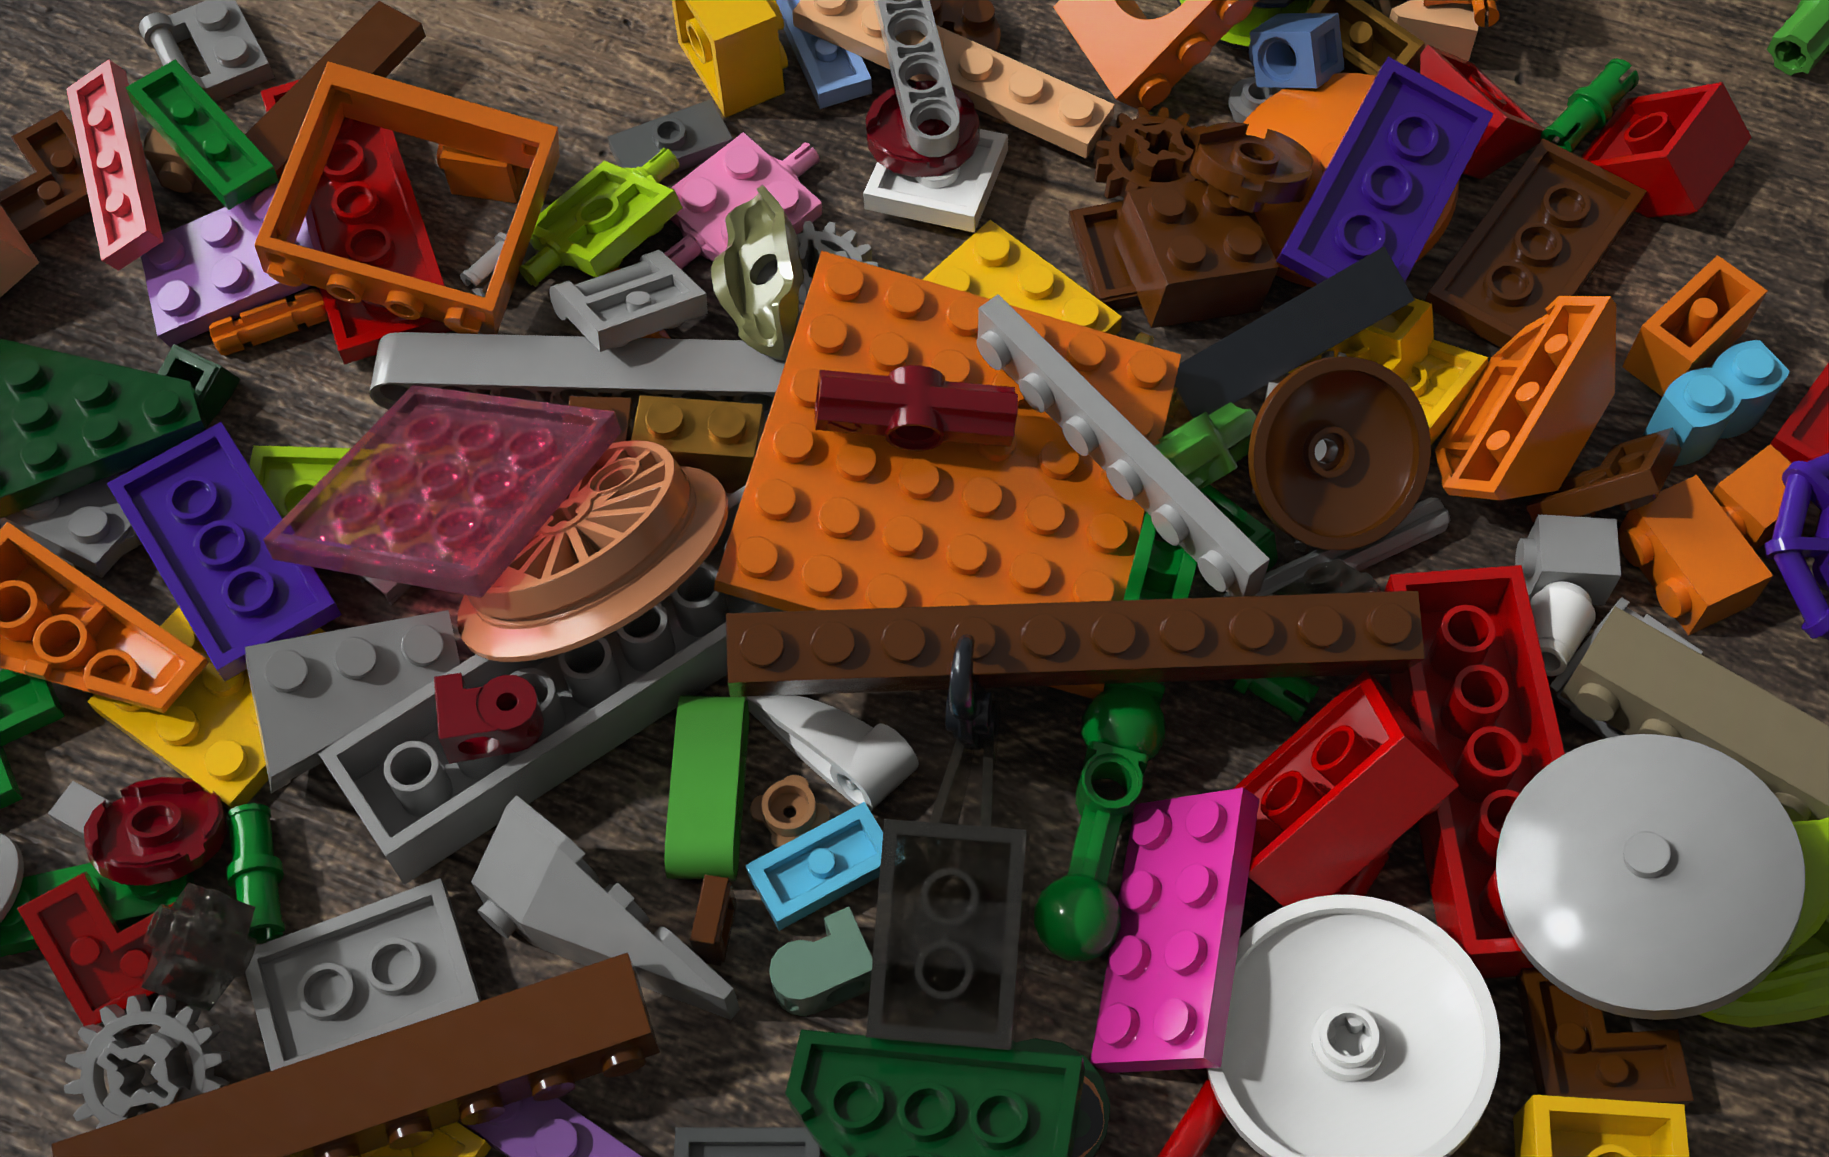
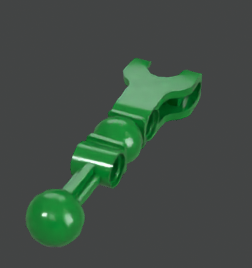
(1122, 732)

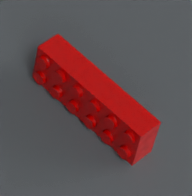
(1494, 723)

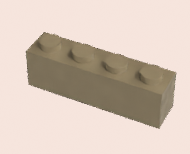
(1662, 687)

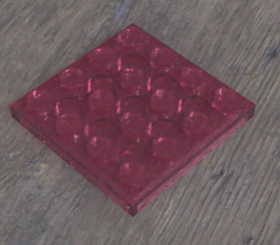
(444, 489)

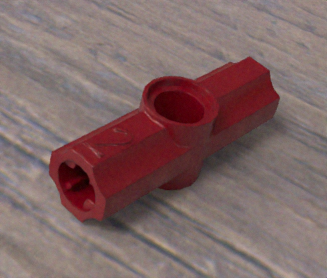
(915, 408)

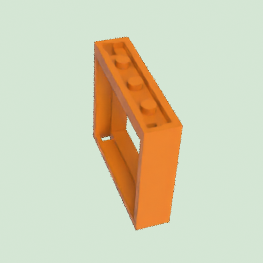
(428, 117)

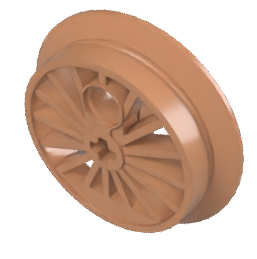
(601, 557)

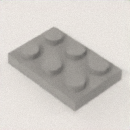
(360, 975)

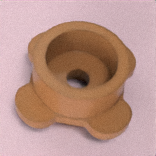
(785, 794)

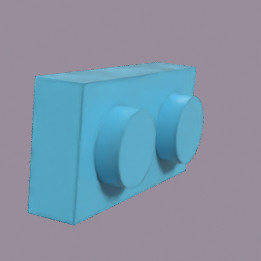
(818, 866)

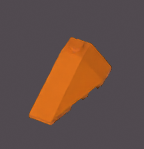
(82, 635)

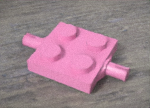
(731, 180)

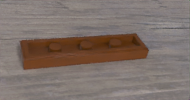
(371, 45)

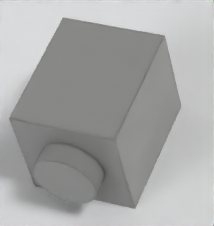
(1573, 552)

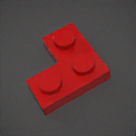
(87, 949)

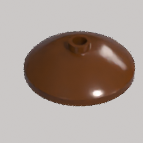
(1372, 457)

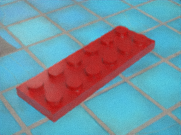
(371, 217)

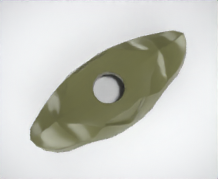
(764, 312)

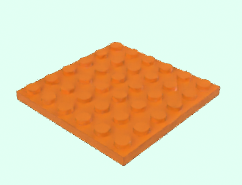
(953, 525)

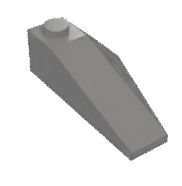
(551, 897)

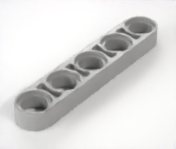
(917, 59)

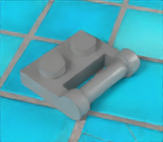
(222, 40)
(630, 301)

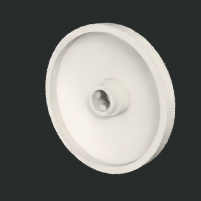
(1355, 1034)

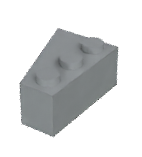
(335, 681)

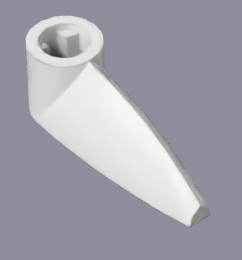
(844, 751)

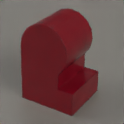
(486, 719)

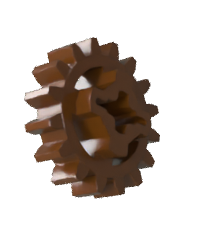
(1145, 152)

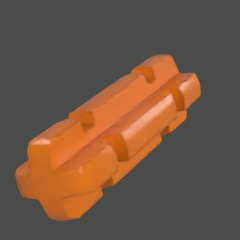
(268, 321)

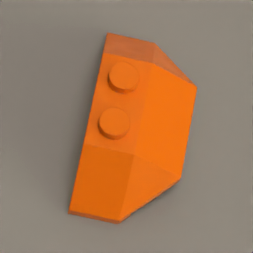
(1534, 404)

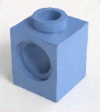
(1315, 44)

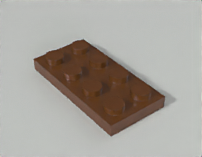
(1534, 244)

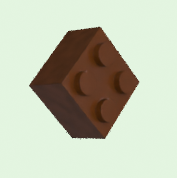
(1193, 254)

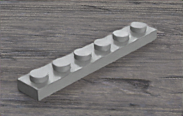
(1131, 462)

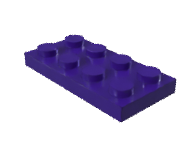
(1387, 176)
(205, 533)

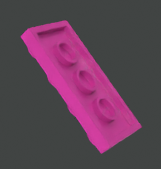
(1178, 934)

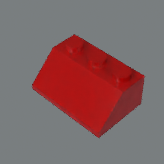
(1341, 793)

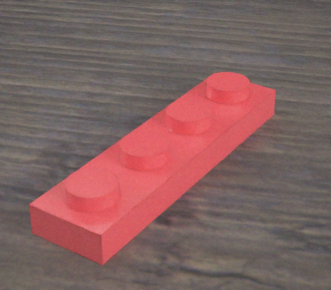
(114, 166)

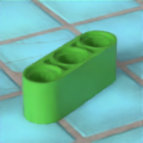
(707, 787)

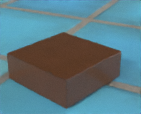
(713, 919)

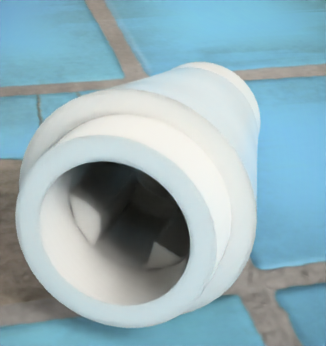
(1562, 620)

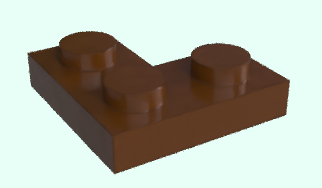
(56, 189)
(1627, 478)
(1581, 1060)

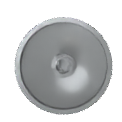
(1650, 876)

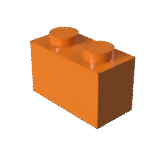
(1694, 325)
(1693, 556)

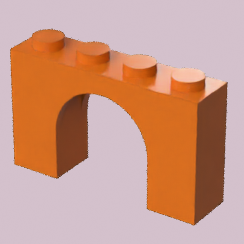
(1146, 56)

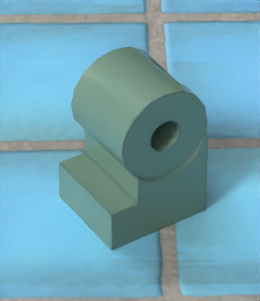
(822, 972)

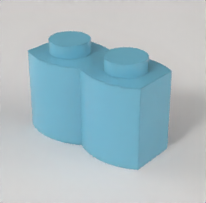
(1719, 399)

